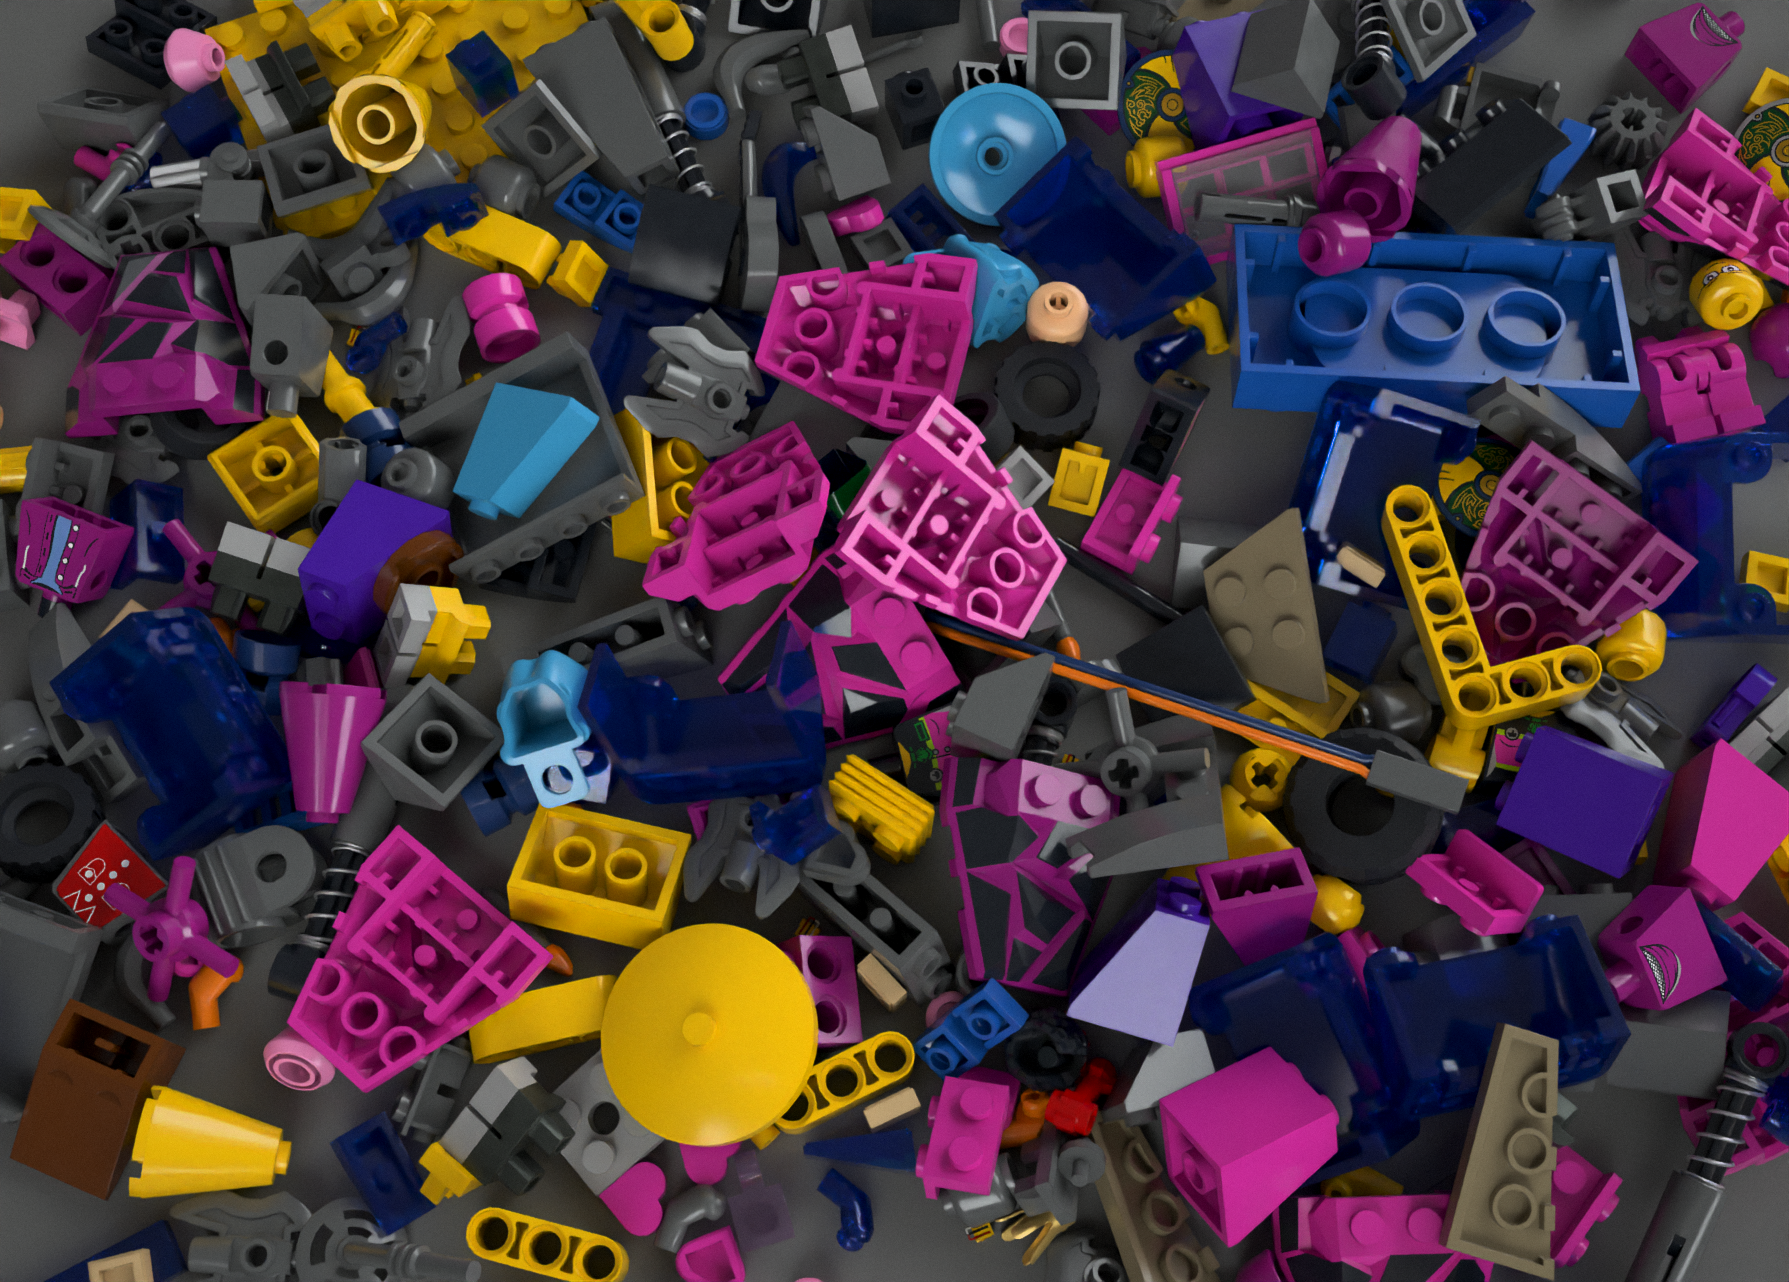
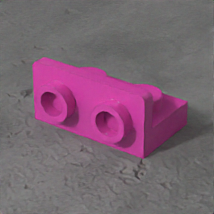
(1580, 1198)

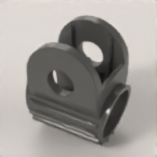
(239, 886)

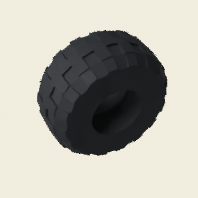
(1352, 858)

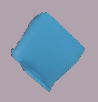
(1001, 288)
(544, 722)

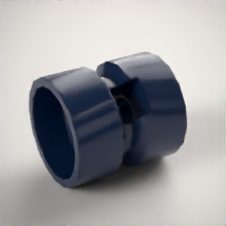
(382, 435)
(269, 656)
(497, 813)

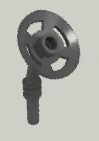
(80, 225)
(365, 1255)

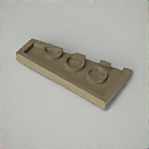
(1506, 1166)
(1142, 1212)

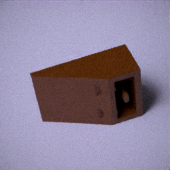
(91, 1098)

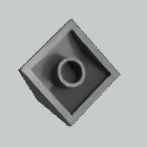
(1429, 31)

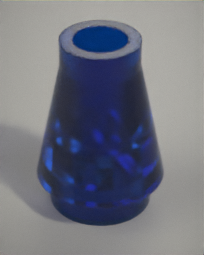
(1168, 352)

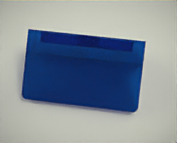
(621, 357)
(150, 553)

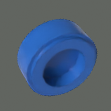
(705, 116)

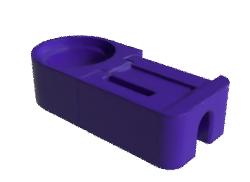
(1734, 706)

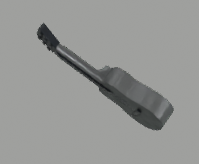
(757, 228)

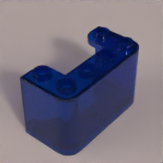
(183, 720)

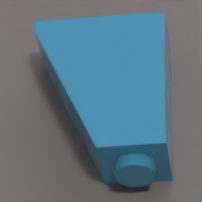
(520, 448)

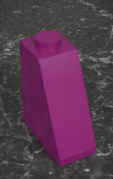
(1260, 901)

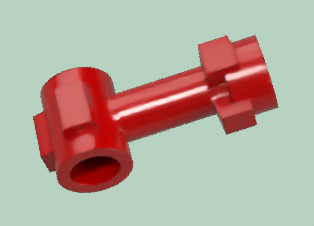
(1075, 1110)

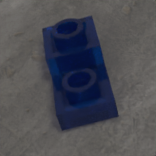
(451, 206)

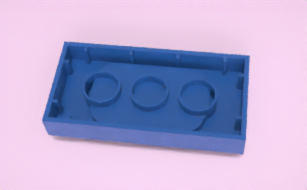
(1430, 321)

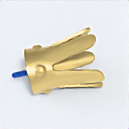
(1026, 1225)

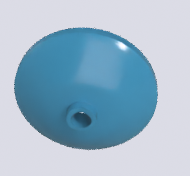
(997, 118)

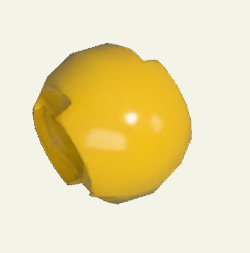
(1259, 762)
(1336, 905)

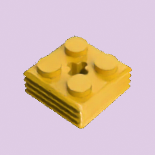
(247, 468)
(881, 810)

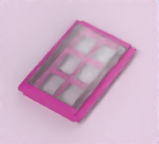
(1256, 165)

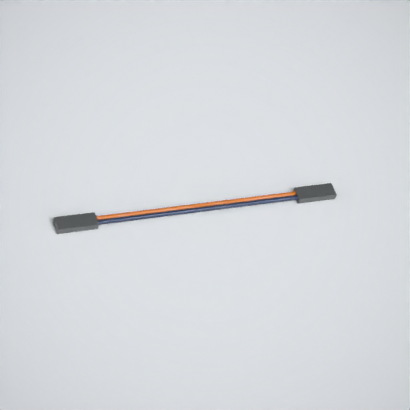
(1386, 772)

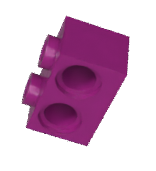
(60, 279)
(831, 976)

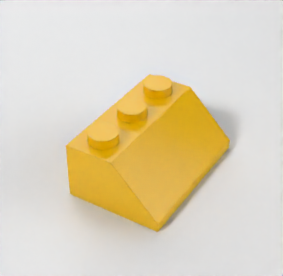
(667, 474)
(598, 876)

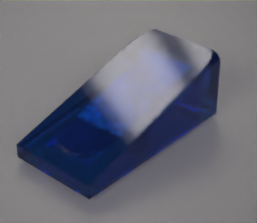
(878, 1151)
(382, 1173)

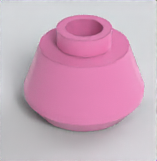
(192, 59)
(297, 1062)

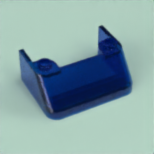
(1691, 502)
(711, 744)

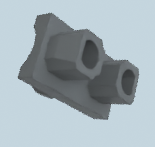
(1057, 1173)

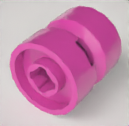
(501, 317)

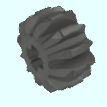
(1627, 131)

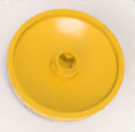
(709, 1035)

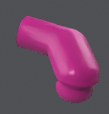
(95, 162)

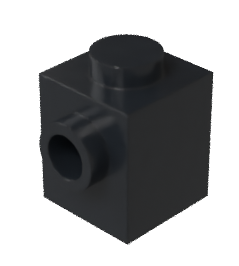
(913, 106)

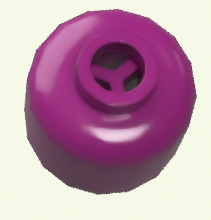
(1335, 242)

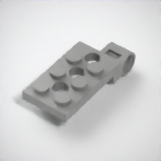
(595, 1155)

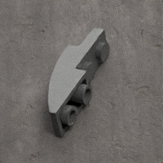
(1547, 420)
(99, 746)

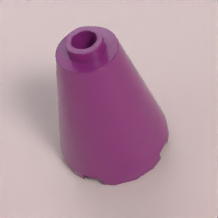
(1376, 177)
(324, 743)

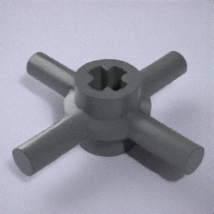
(1139, 752)

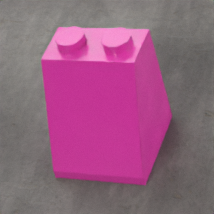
(1720, 825)
(1246, 1140)

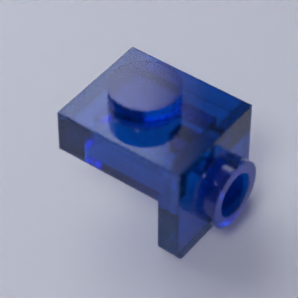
(797, 826)

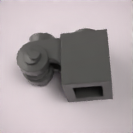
(232, 203)
(1592, 210)

